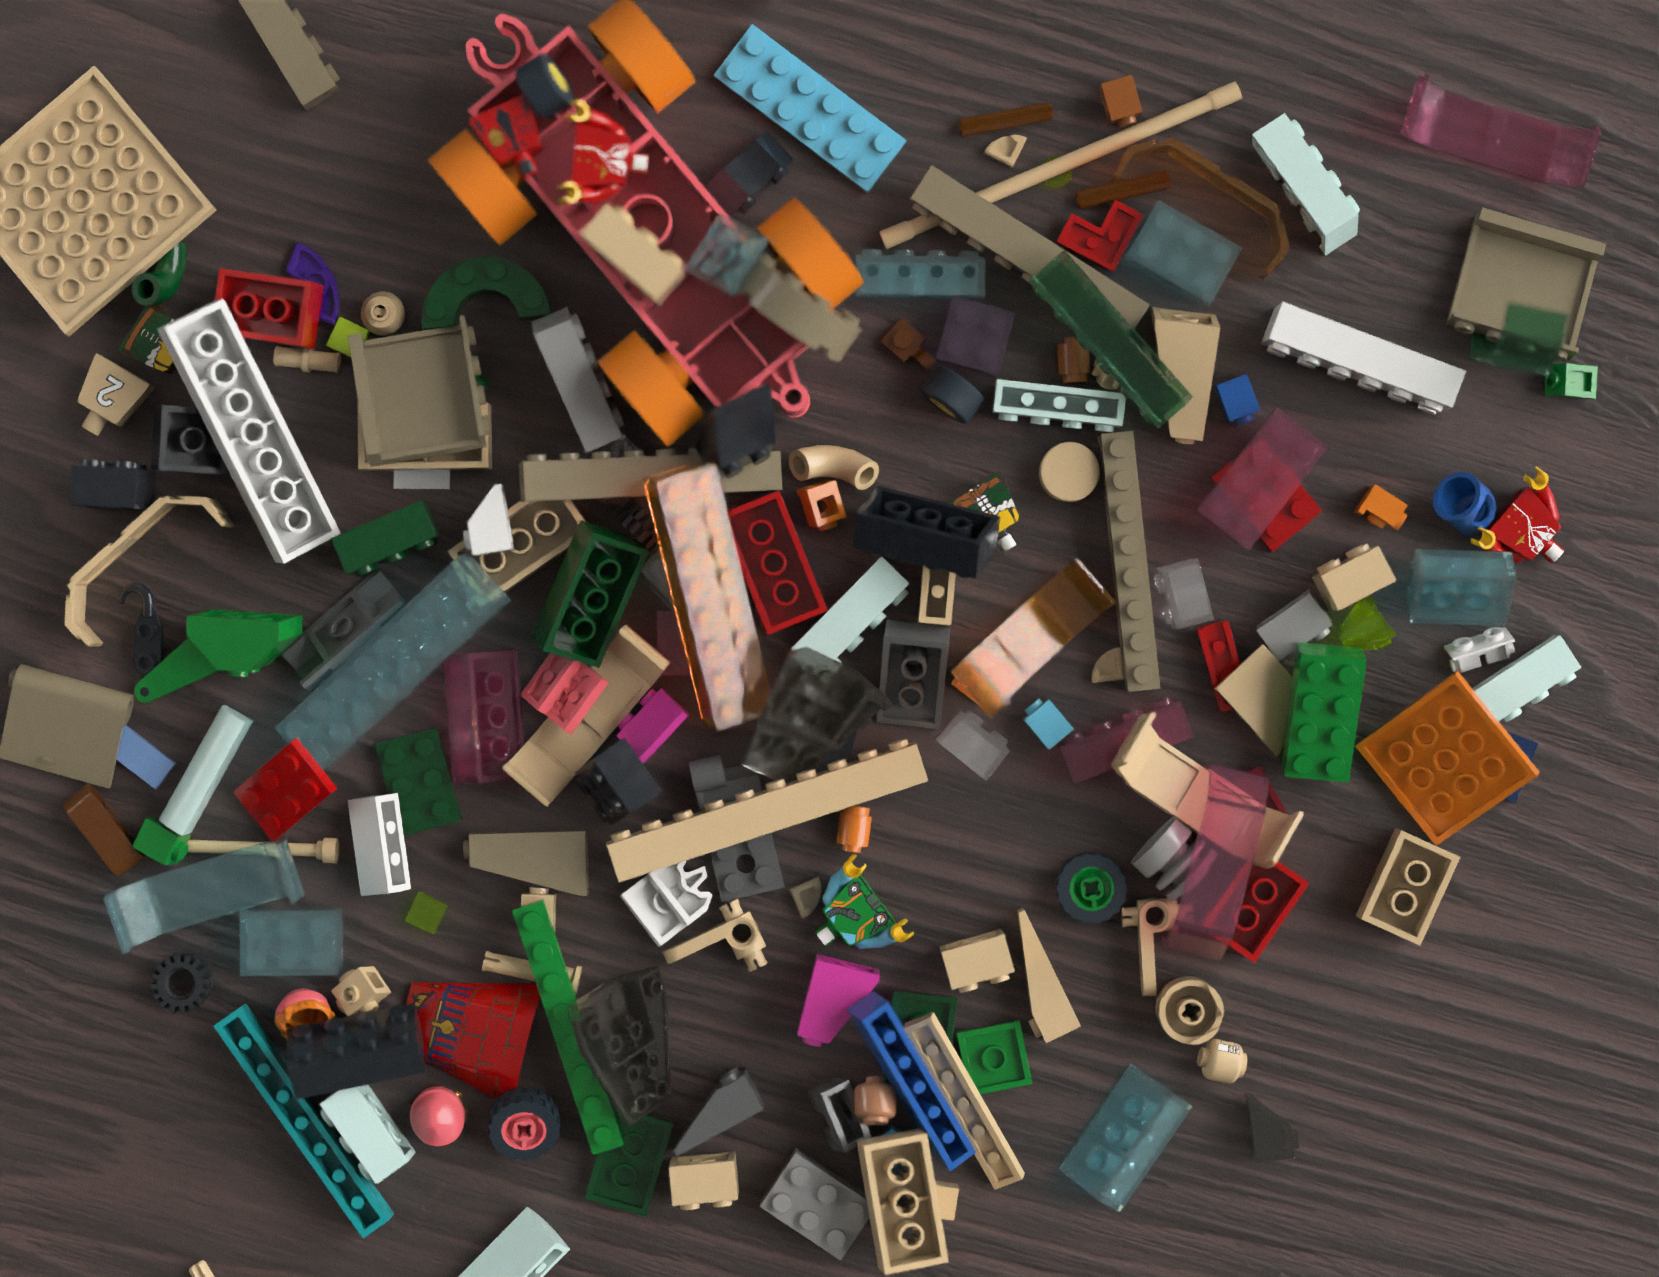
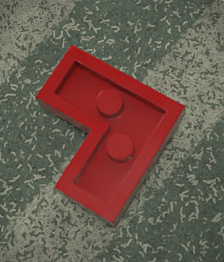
(1103, 244)

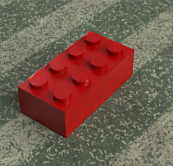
(774, 563)

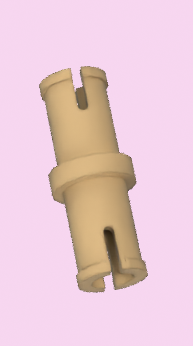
(307, 359)

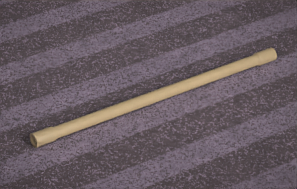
(1212, 101)

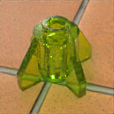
(1365, 627)

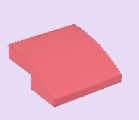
(564, 690)

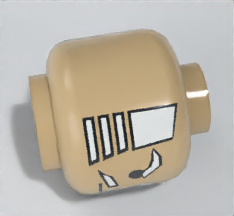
(1222, 1061)

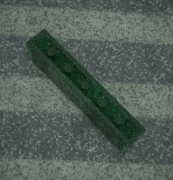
(1110, 339)

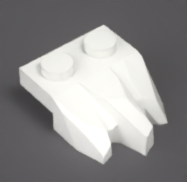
(668, 900)

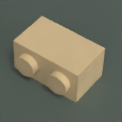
(936, 597)

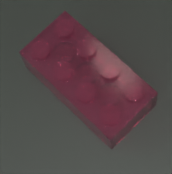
(1261, 479)

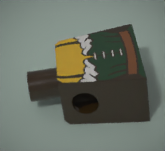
(145, 342)

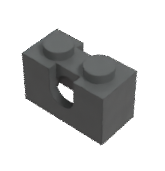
(841, 1130)

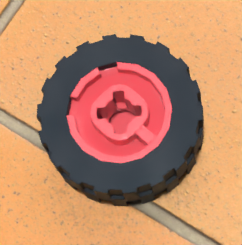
(528, 1109)

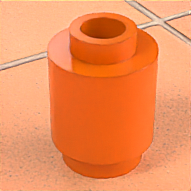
(854, 828)

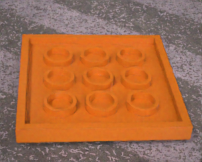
(1447, 758)

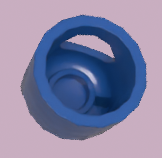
(1464, 503)

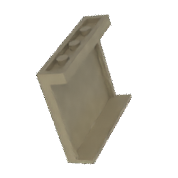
(1524, 266)
(419, 394)

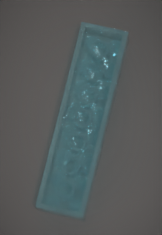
(395, 661)

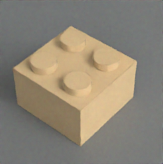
(1354, 577)
(977, 960)
(704, 1180)

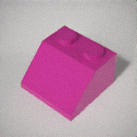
(652, 724)

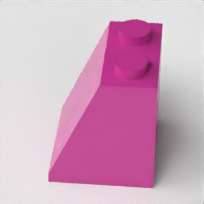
(831, 991)

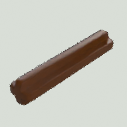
(1006, 119)
(1123, 189)

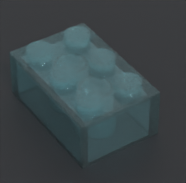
(1182, 253)
(1460, 587)
(291, 941)

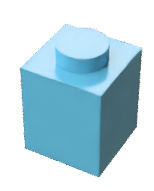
(1047, 722)

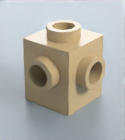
(360, 991)

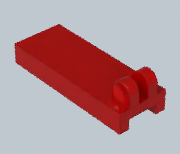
(1219, 655)

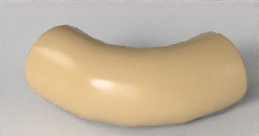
(835, 463)

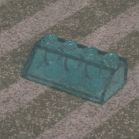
(1125, 1138)

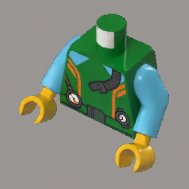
(857, 912)

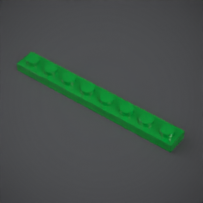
(556, 995)

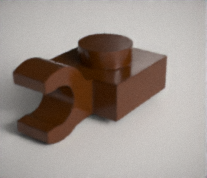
(905, 342)

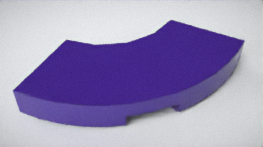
(311, 267)

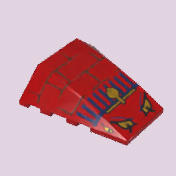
(476, 1030)

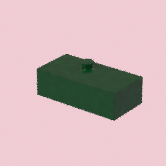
(589, 594)

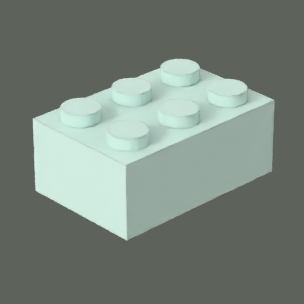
(367, 1131)

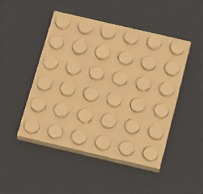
(90, 201)

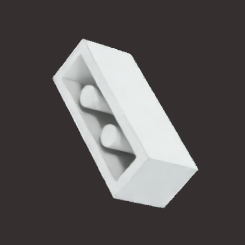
(379, 844)

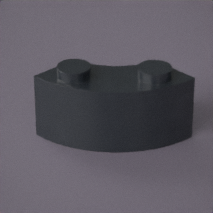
(749, 175)

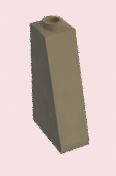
(539, 857)

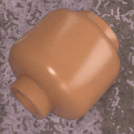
(875, 1101)

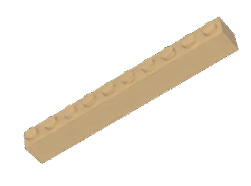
(767, 810)

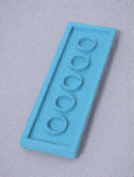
(809, 108)

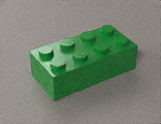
(1323, 712)

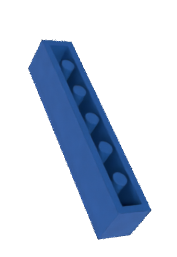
(911, 1079)

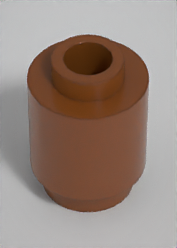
(1072, 362)

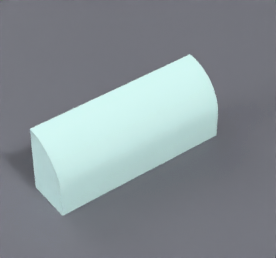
(205, 770)
(522, 1250)

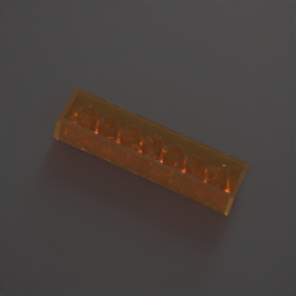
(708, 594)

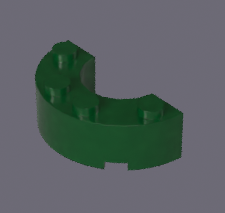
(479, 277)

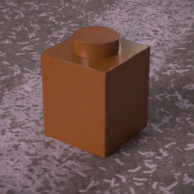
(1121, 101)

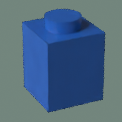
(1237, 400)

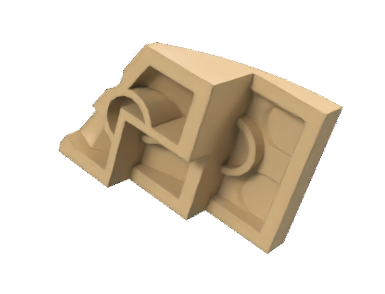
(1260, 696)

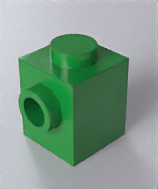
(161, 842)

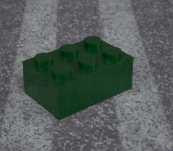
(387, 538)

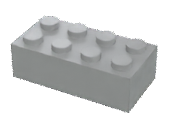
(575, 376)

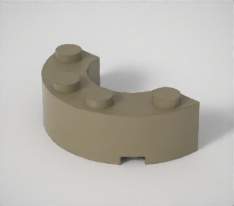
(798, 312)

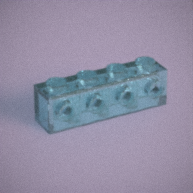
(921, 276)

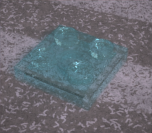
(726, 255)

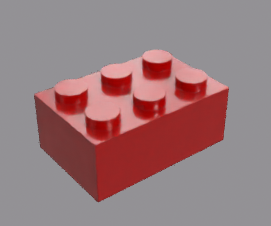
(272, 307)
(1265, 905)

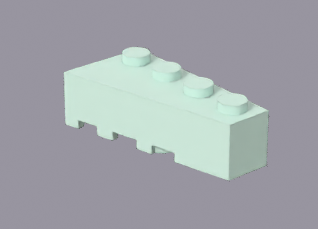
(1307, 182)

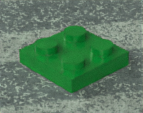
(995, 1056)

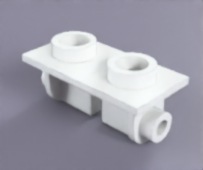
(1494, 643)

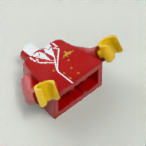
(600, 157)
(1525, 524)

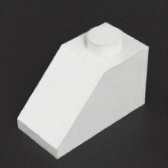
(490, 525)

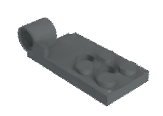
(715, 783)

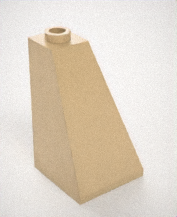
(1189, 349)

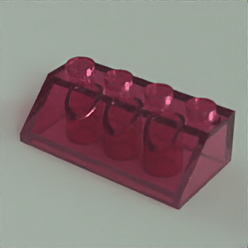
(483, 714)

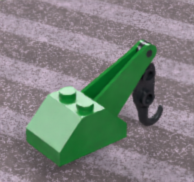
(215, 642)

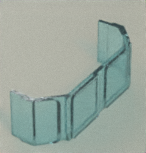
(203, 892)

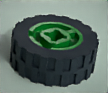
(1091, 887)

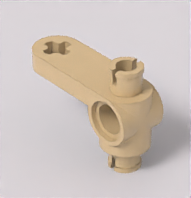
(1145, 935)
(748, 949)

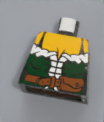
(993, 498)

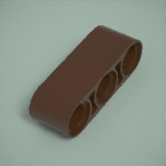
(103, 829)

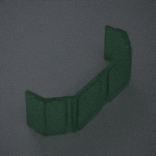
(1527, 342)

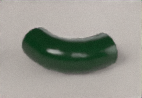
(163, 279)

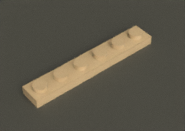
(964, 1100)

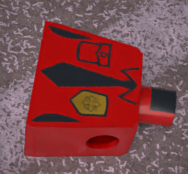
(510, 135)

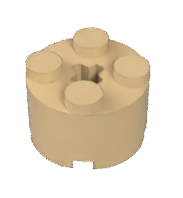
(1207, 1014)

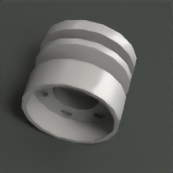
(1169, 854)

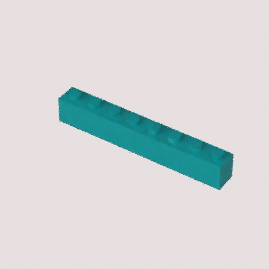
(303, 1121)

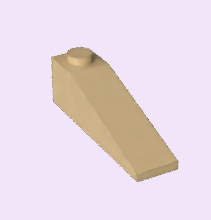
(1047, 999)

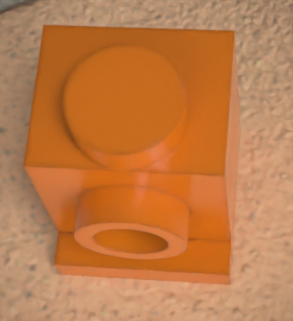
(829, 495)
(1382, 508)

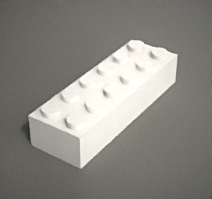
(1363, 358)

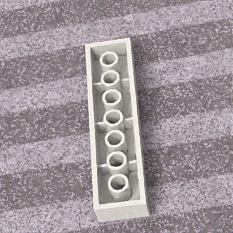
(249, 431)

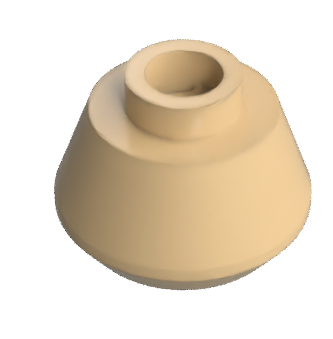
(392, 314)

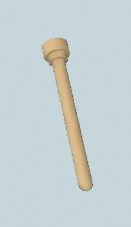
(324, 850)

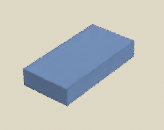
(144, 758)

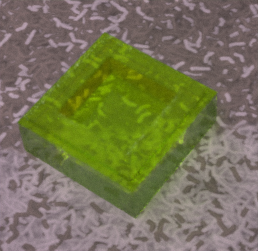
(426, 912)

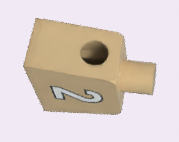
(111, 394)

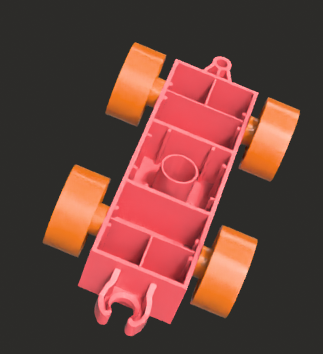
(705, 332)

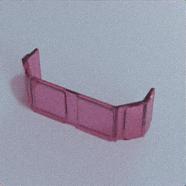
(1499, 137)
(1220, 863)

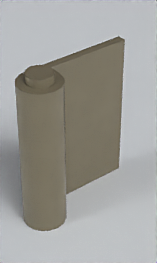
(64, 725)

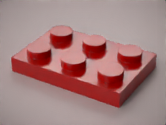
(1290, 519)
(285, 790)

